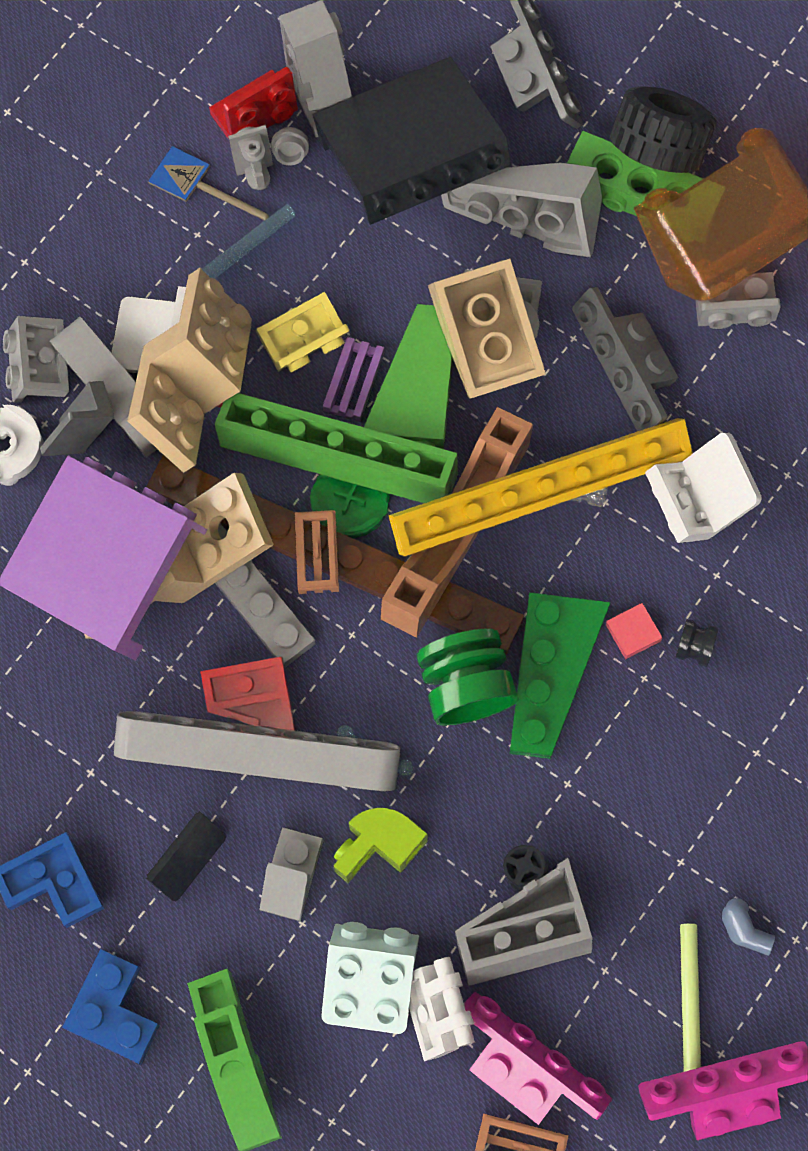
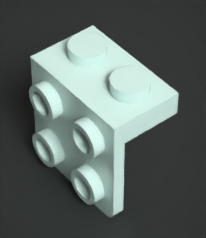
(369, 977)

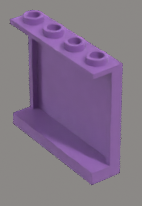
(98, 552)

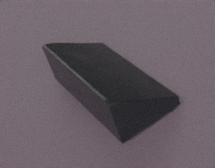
(186, 857)

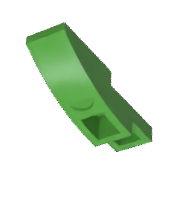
(233, 1062)

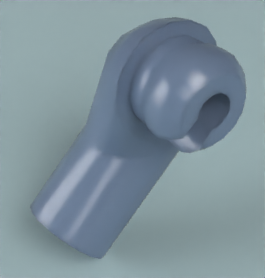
(741, 930)

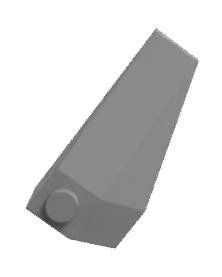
(544, 201)

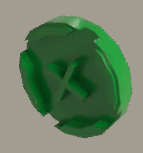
(356, 507)

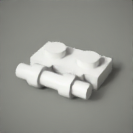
(439, 1010)

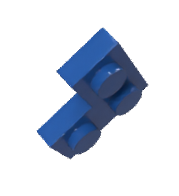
(55, 870)
(100, 1014)

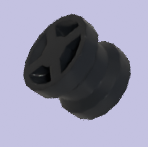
(696, 643)
(521, 862)

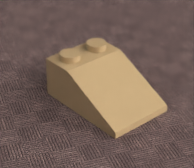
(487, 328)

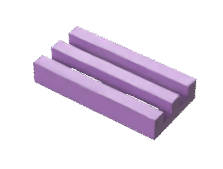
(363, 350)

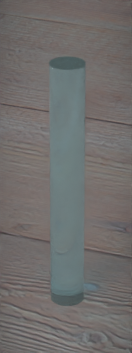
(249, 241)

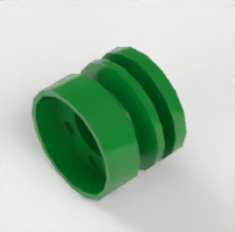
(466, 676)

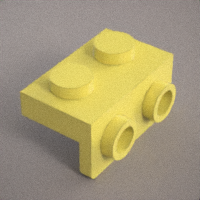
(302, 332)

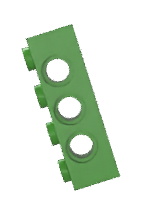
(619, 191)

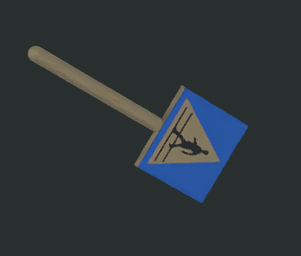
(182, 173)

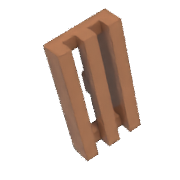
(318, 584)
(488, 1121)

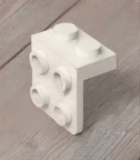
(141, 322)
(705, 490)

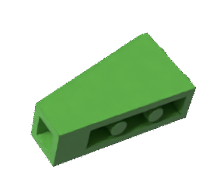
(417, 384)

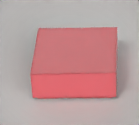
(633, 631)

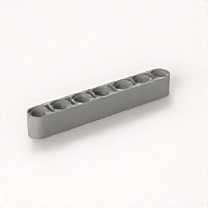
(257, 750)

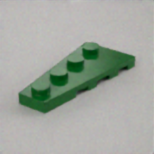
(553, 660)

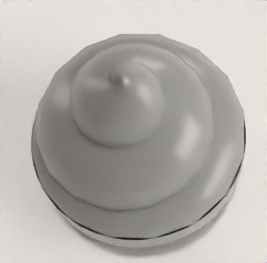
(289, 145)

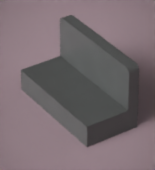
(80, 422)

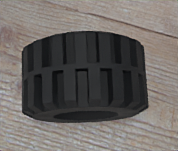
(663, 129)

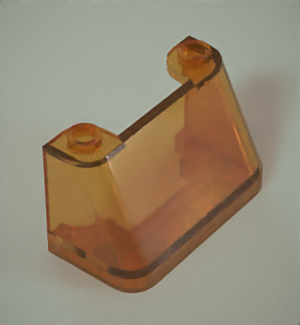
(728, 220)

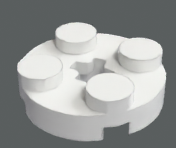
(24, 442)

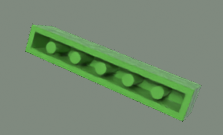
(336, 449)

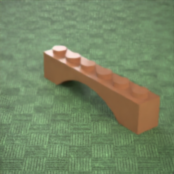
(429, 571)

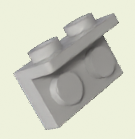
(747, 302)
(33, 360)

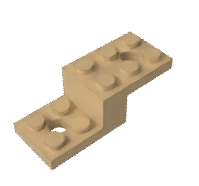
(190, 370)
(208, 557)

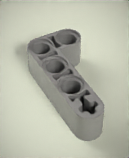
(94, 362)

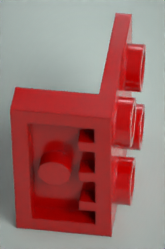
(259, 103)

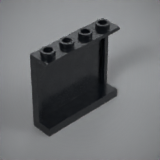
(413, 139)

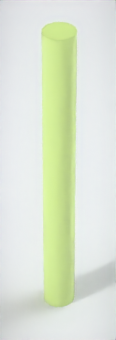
(690, 997)

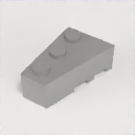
(315, 58)
(527, 930)

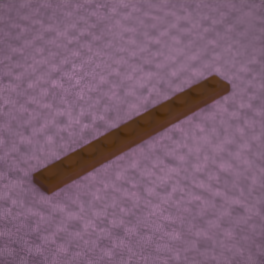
(357, 562)

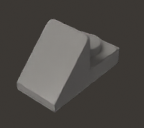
(290, 874)

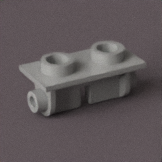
(252, 155)

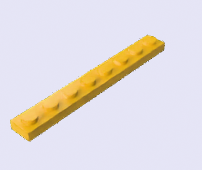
(539, 487)

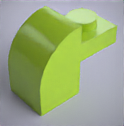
(381, 832)

